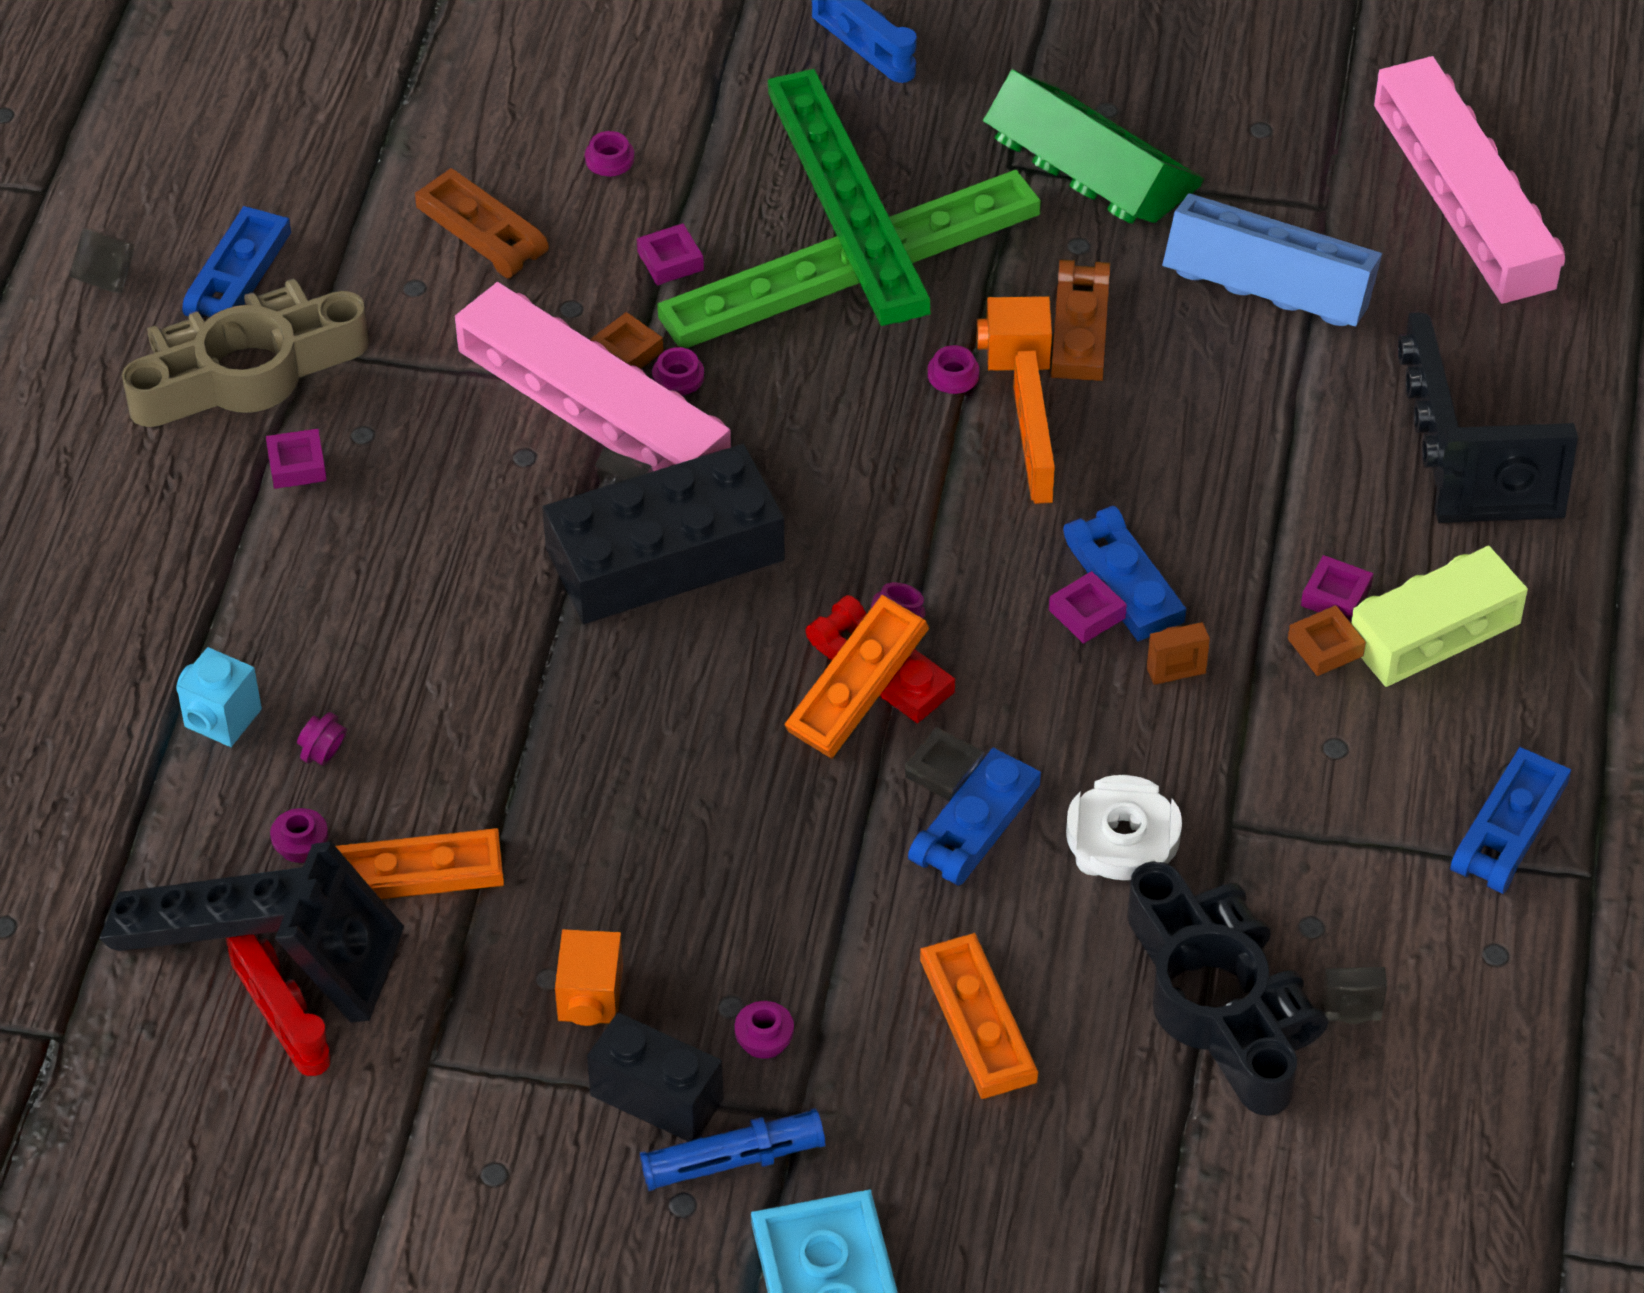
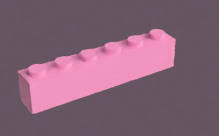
(1469, 180)
(584, 382)

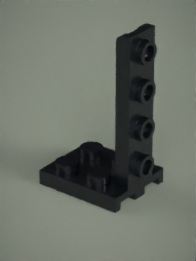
(1482, 469)
(321, 914)

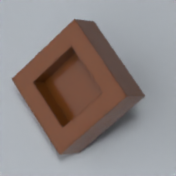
(630, 341)
(1326, 640)
(1178, 653)

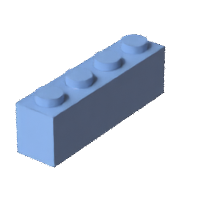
(1271, 260)

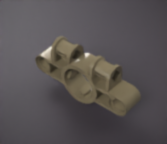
(185, 367)

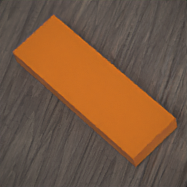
(1033, 427)
(856, 676)
(429, 863)
(978, 1016)

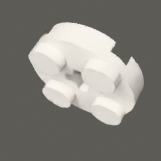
(1118, 799)

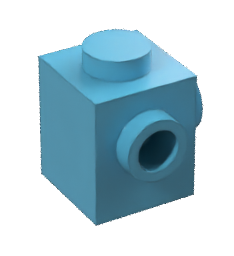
(218, 696)

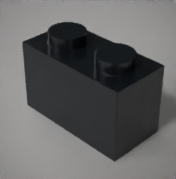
(655, 1077)

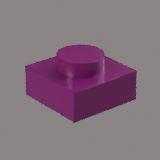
(670, 254)
(296, 458)
(1337, 585)
(1087, 607)

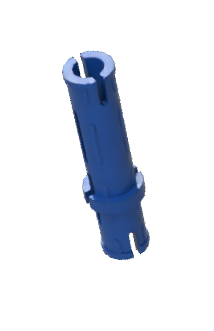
(733, 1149)

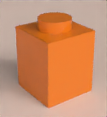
(1015, 326)
(588, 976)

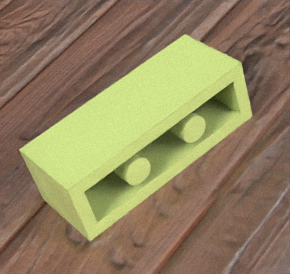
(1439, 615)

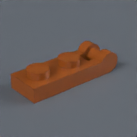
(481, 222)
(1080, 321)

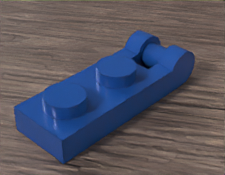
(870, 36)
(237, 262)
(1126, 571)
(975, 816)
(1511, 818)

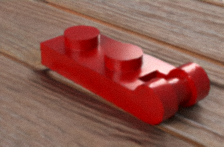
(915, 687)
(280, 1004)

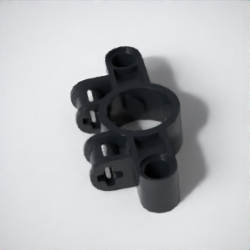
(1221, 932)

